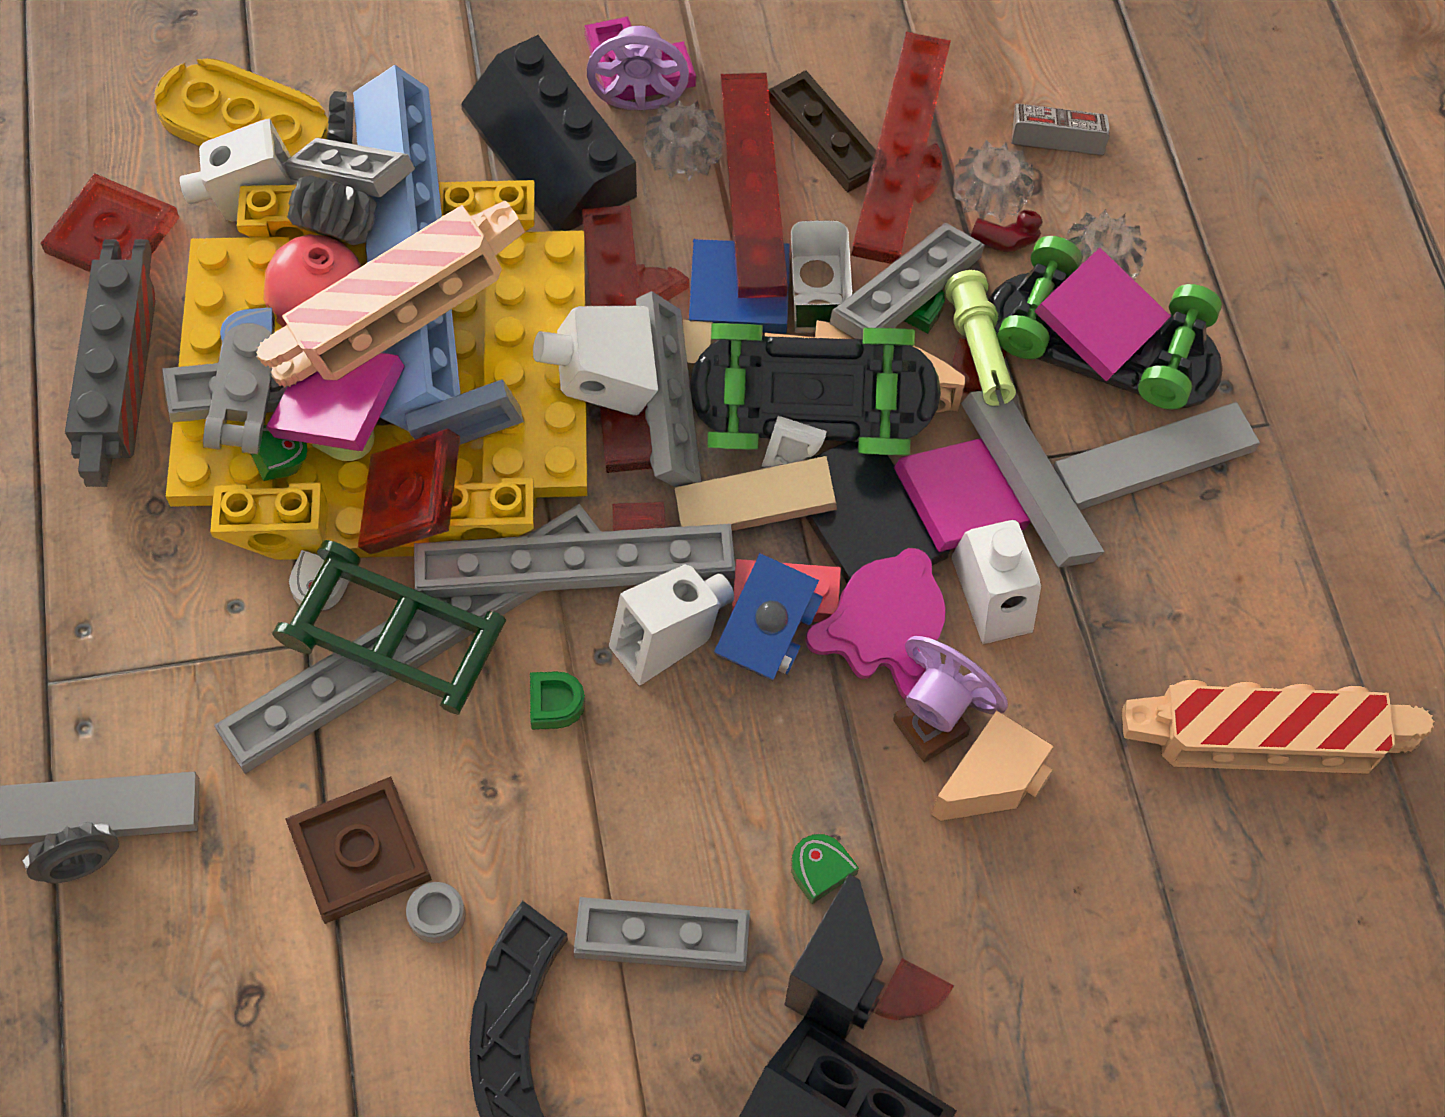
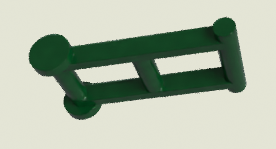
(344, 563)

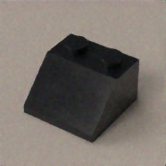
(839, 966)

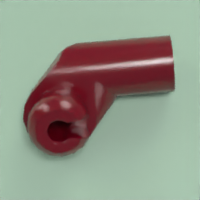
(1010, 237)

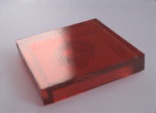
(107, 212)
(409, 492)

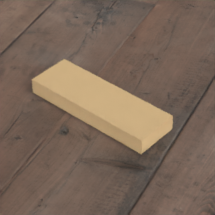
(759, 496)

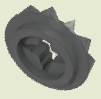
(340, 118)
(71, 853)

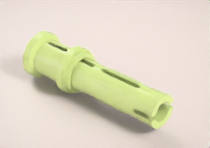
(976, 321)

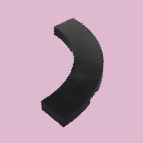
(505, 1013)

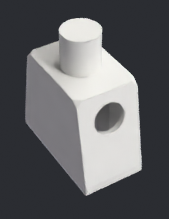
(237, 159)
(603, 356)
(997, 569)
(666, 620)

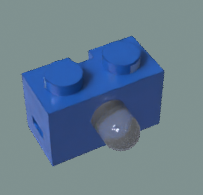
(768, 617)

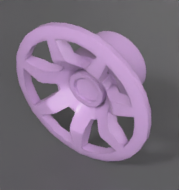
(638, 64)
(945, 693)

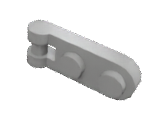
(239, 391)

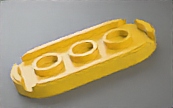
(221, 98)

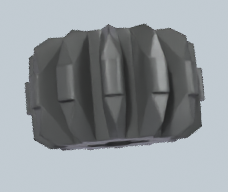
(332, 210)

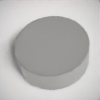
(435, 912)

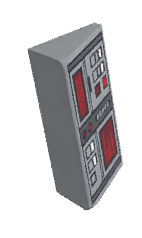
(1060, 129)

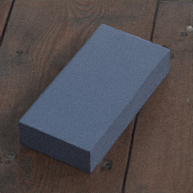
(468, 414)

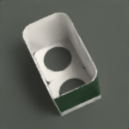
(823, 242)

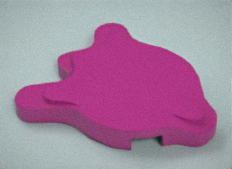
(878, 615)

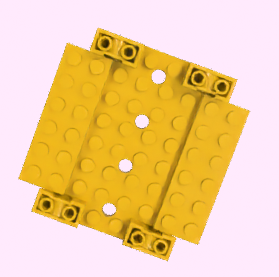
(493, 341)

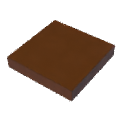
(358, 850)

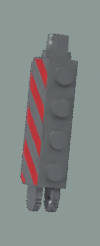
(111, 361)

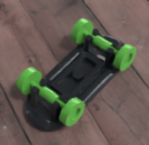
(1170, 370)
(852, 388)

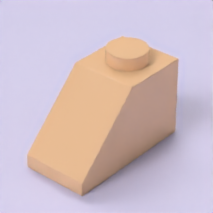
(995, 771)

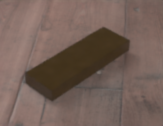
(824, 129)

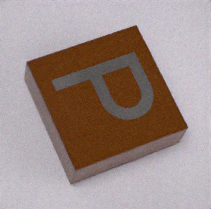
(926, 739)

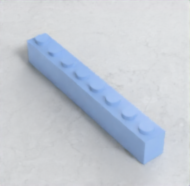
(396, 117)

